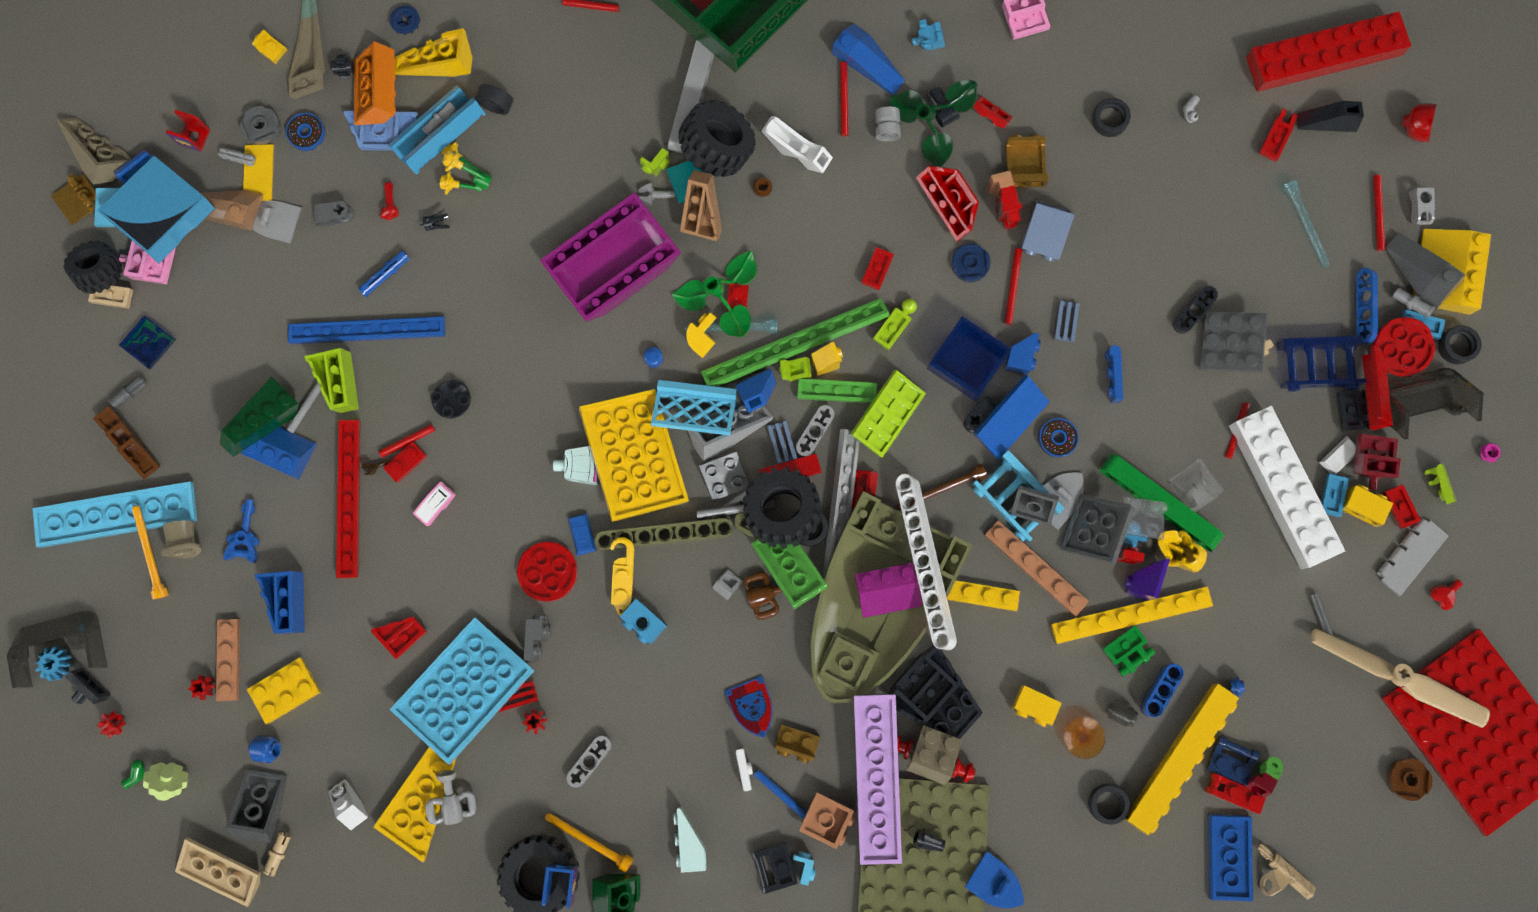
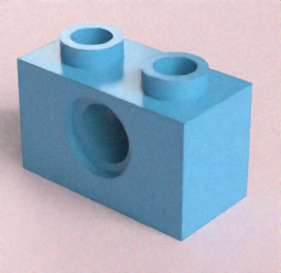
(637, 611)

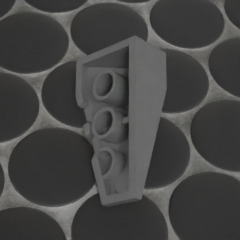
(1426, 272)

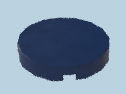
(970, 263)

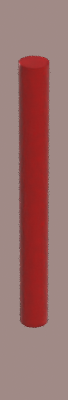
(844, 98)
(1379, 217)
(1013, 286)

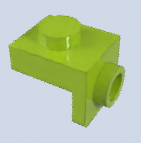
(660, 162)
(795, 369)

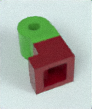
(1266, 780)

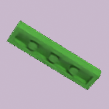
(836, 390)

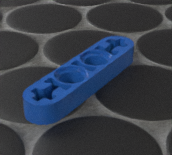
(1371, 304)

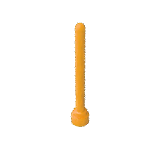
(158, 589)
(622, 861)

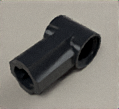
(945, 115)

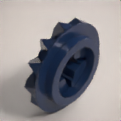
(396, 19)

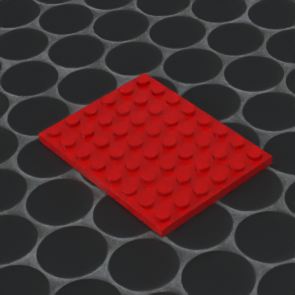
(1484, 768)

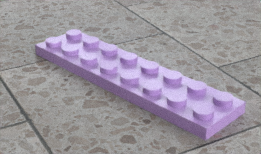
(877, 779)

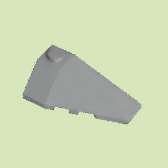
(743, 424)

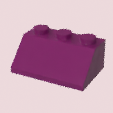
(888, 590)

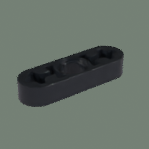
(1203, 307)

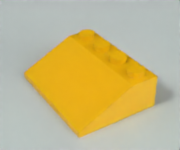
(1469, 254)

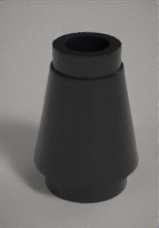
(928, 841)

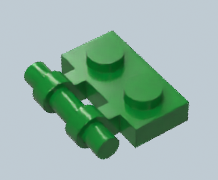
(1125, 645)

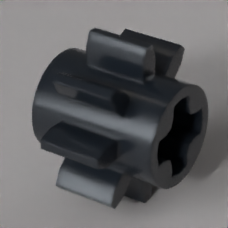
(342, 66)

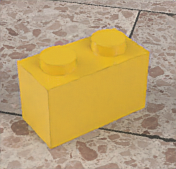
(1366, 505)
(1036, 705)

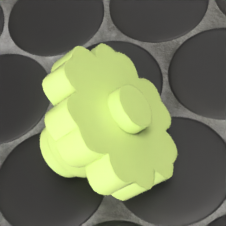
(165, 780)

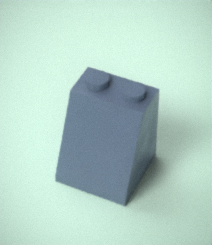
(1047, 230)

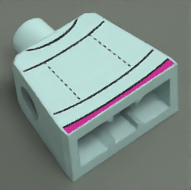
(578, 466)

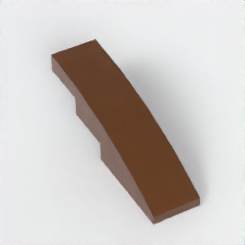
(127, 442)

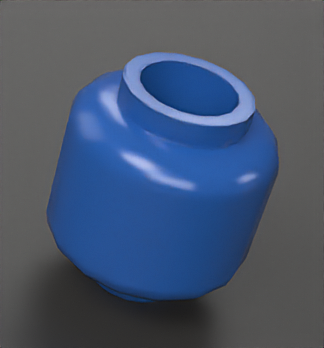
(264, 749)

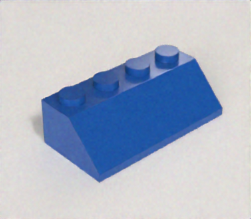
(282, 452)

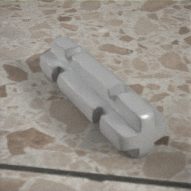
(236, 156)

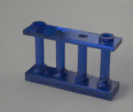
(1329, 345)

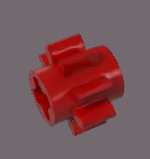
(196, 688)
(111, 724)
(532, 726)

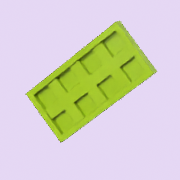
(888, 413)

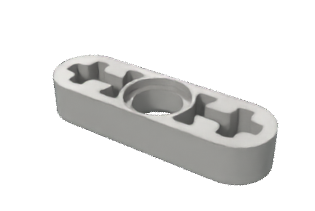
(818, 416)
(575, 770)

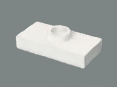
(745, 769)

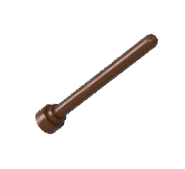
(976, 473)

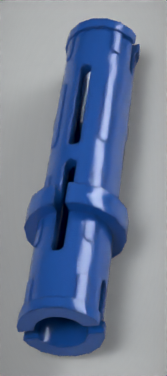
(384, 273)

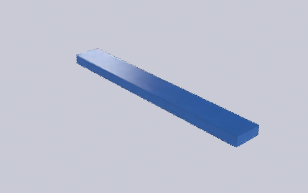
(366, 330)

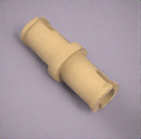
(277, 853)

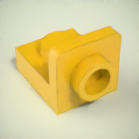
(269, 46)

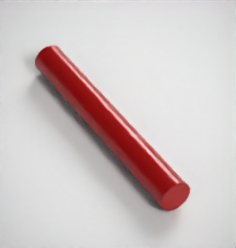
(591, 5)
(406, 441)
(1233, 441)

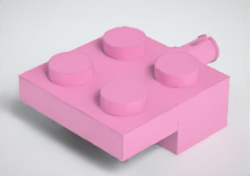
(1025, 17)
(144, 268)

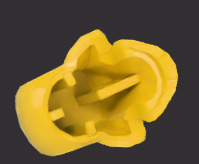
(1182, 551)

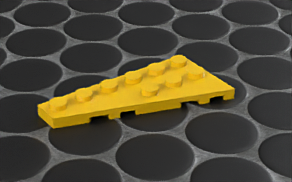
(406, 816)

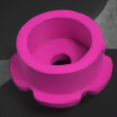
(1494, 449)

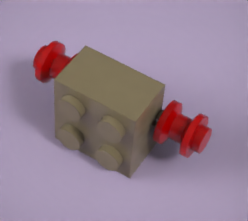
(935, 756)

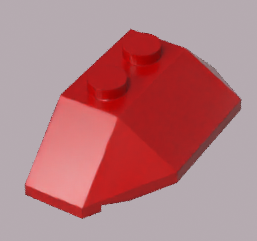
(951, 198)

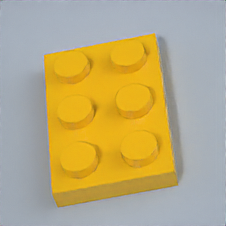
(284, 690)

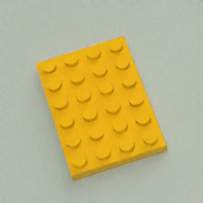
(632, 456)

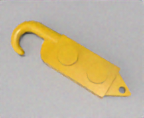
(622, 576)

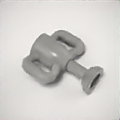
(450, 803)

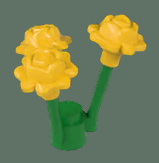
(454, 159)

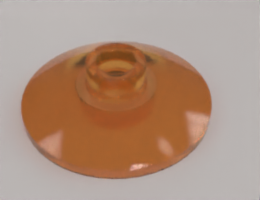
(1094, 738)

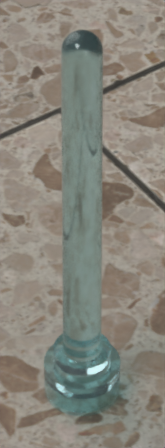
(1292, 190)
(770, 326)

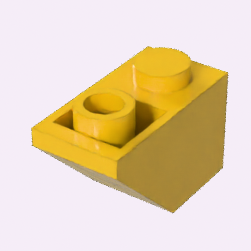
(827, 359)

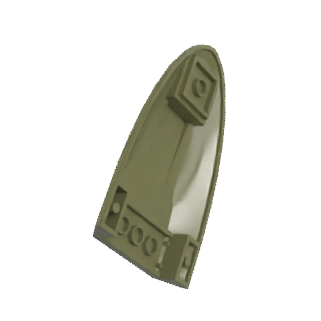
(857, 652)

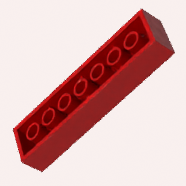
(1328, 51)

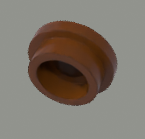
(762, 182)

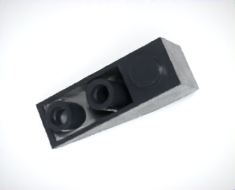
(1338, 116)

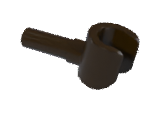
(373, 467)

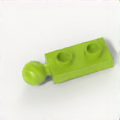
(895, 324)

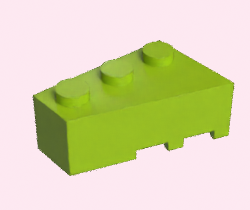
(336, 378)

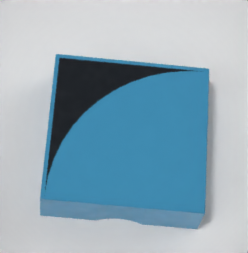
(156, 209)

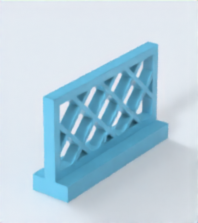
(695, 395)

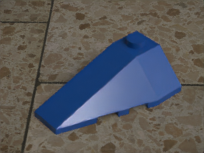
(867, 58)

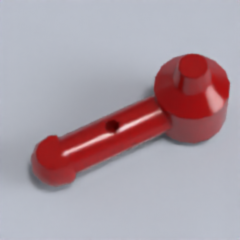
(390, 211)

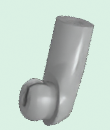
(1188, 109)

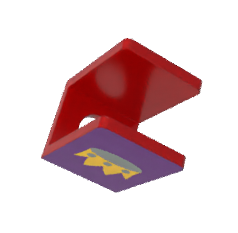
(192, 124)

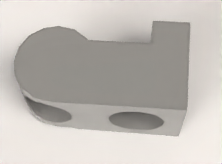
(1422, 206)

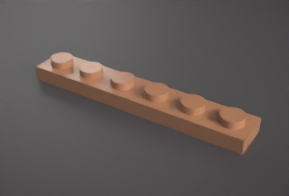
(1036, 568)

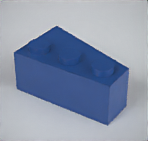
(284, 600)

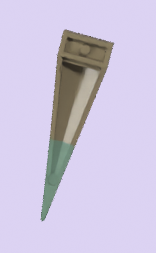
(308, 60)

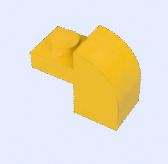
(696, 335)

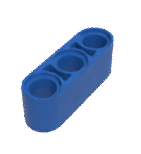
(1153, 694)

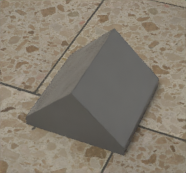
(1035, 505)

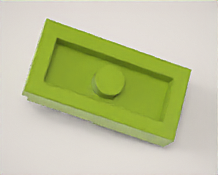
(1446, 492)

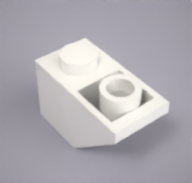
(347, 805)

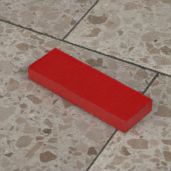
(806, 465)

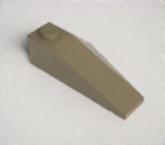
(94, 154)

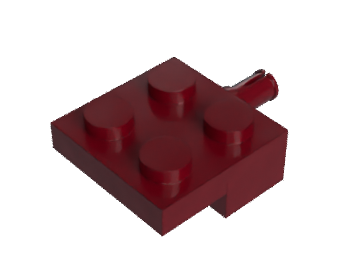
(1376, 458)

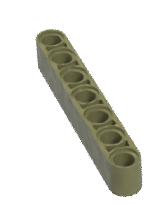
(674, 537)

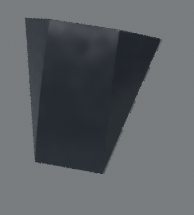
(935, 695)

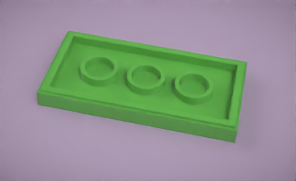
(791, 571)

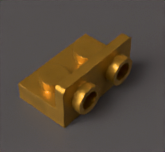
(796, 743)

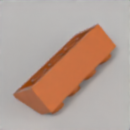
(374, 85)

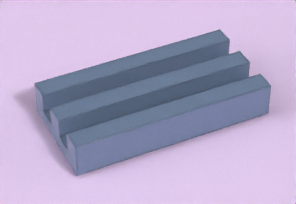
(1069, 305)
(777, 426)

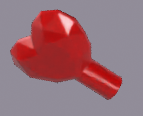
(1446, 594)

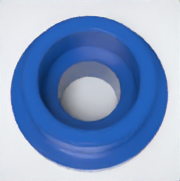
(1237, 686)

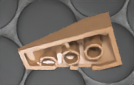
(234, 207)

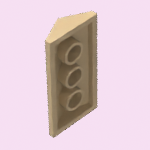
(218, 872)

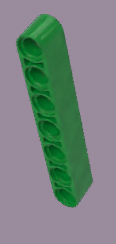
(1177, 513)

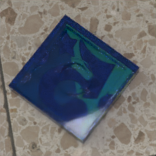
(147, 342)

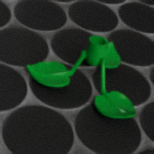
(693, 293)

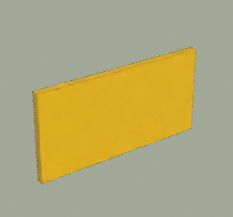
(260, 176)

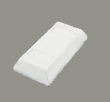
(1339, 456)

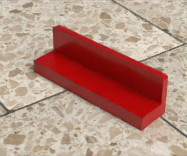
(1377, 389)

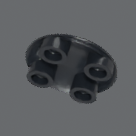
(451, 399)

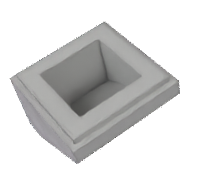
(727, 584)

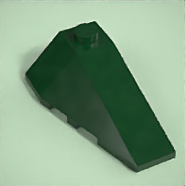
(615, 892)

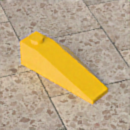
(441, 57)

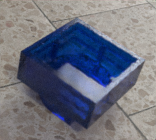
(968, 358)

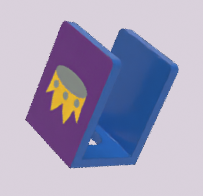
(548, 879)

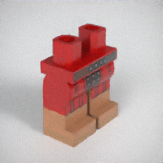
(1006, 199)

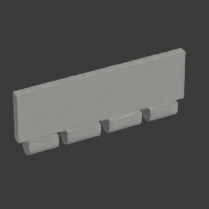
(1411, 561)

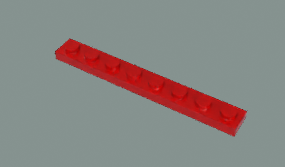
(348, 499)

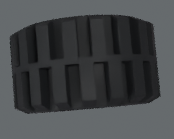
(92, 267)

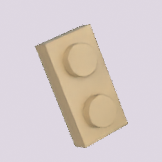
(114, 297)

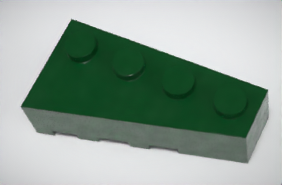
(259, 417)

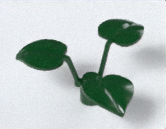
(935, 148)

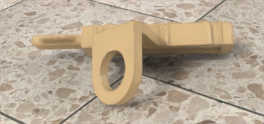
(1283, 875)

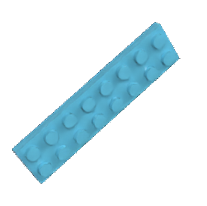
(113, 514)

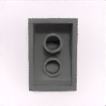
(257, 806)

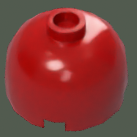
(1420, 122)

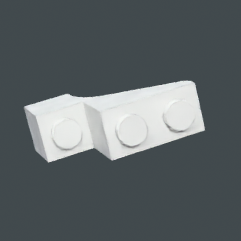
(792, 144)

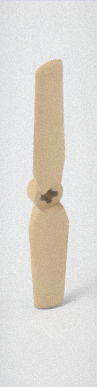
(1415, 684)

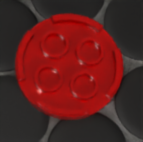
(1406, 346)
(547, 571)

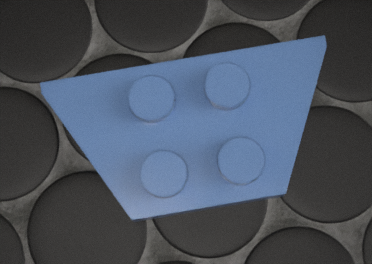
(380, 135)

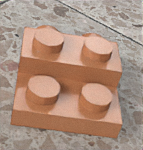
(827, 821)

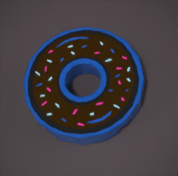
(300, 122)
(1069, 434)

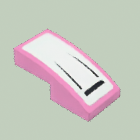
(434, 503)

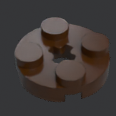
(1397, 779)

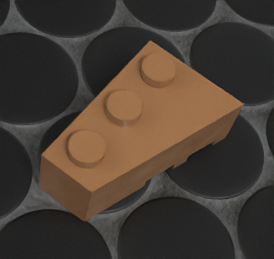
(701, 207)

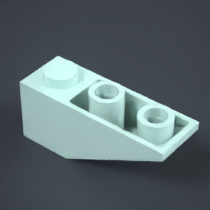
(691, 848)

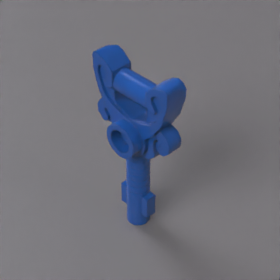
(243, 537)

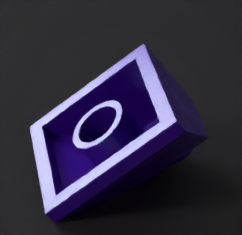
(1147, 581)

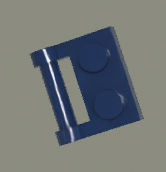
(1229, 766)

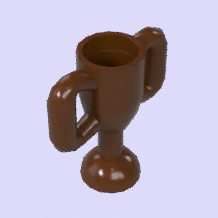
(761, 595)

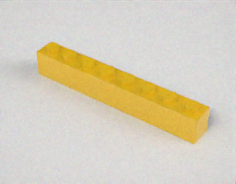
(1181, 759)

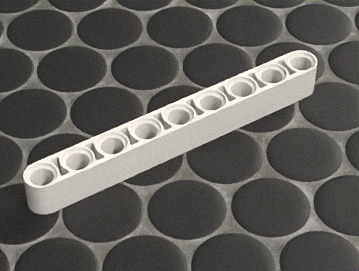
(932, 567)

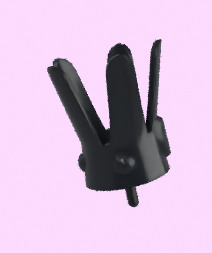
(429, 221)

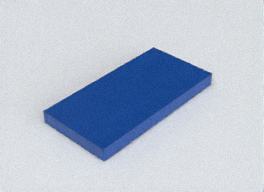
(1011, 417)
(1230, 858)

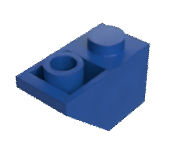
(1022, 355)
(756, 390)

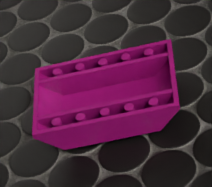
(611, 258)

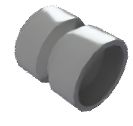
(887, 121)

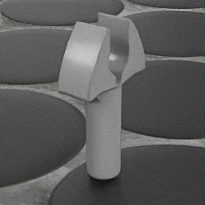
(654, 194)

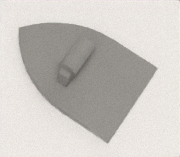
(277, 220)
(1068, 488)

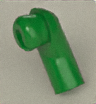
(136, 774)

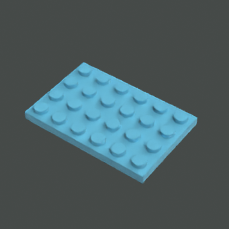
(461, 690)

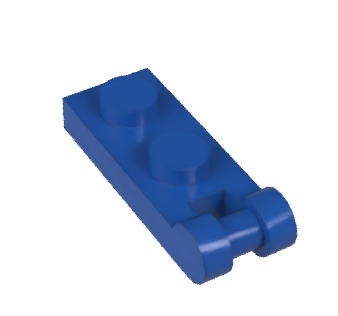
(1114, 372)

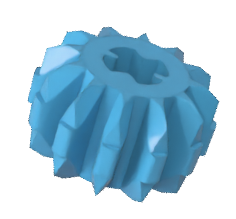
(53, 663)

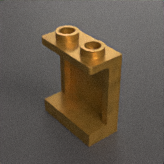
(1027, 160)

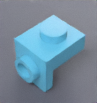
(808, 871)

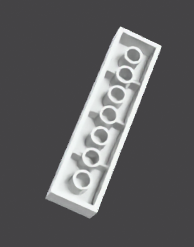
(1286, 488)

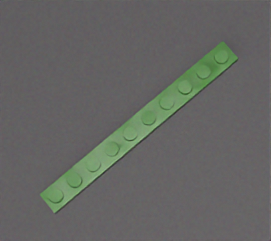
(795, 343)

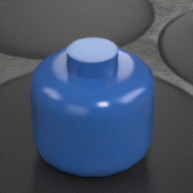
(653, 357)

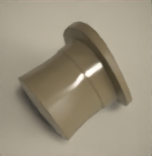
(180, 540)

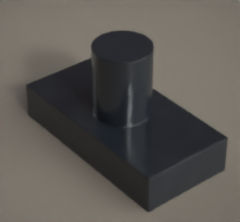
(86, 687)

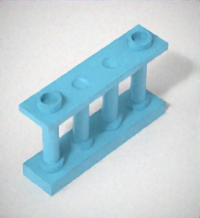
(1023, 477)

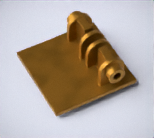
(76, 198)

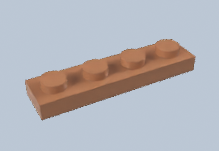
(228, 660)

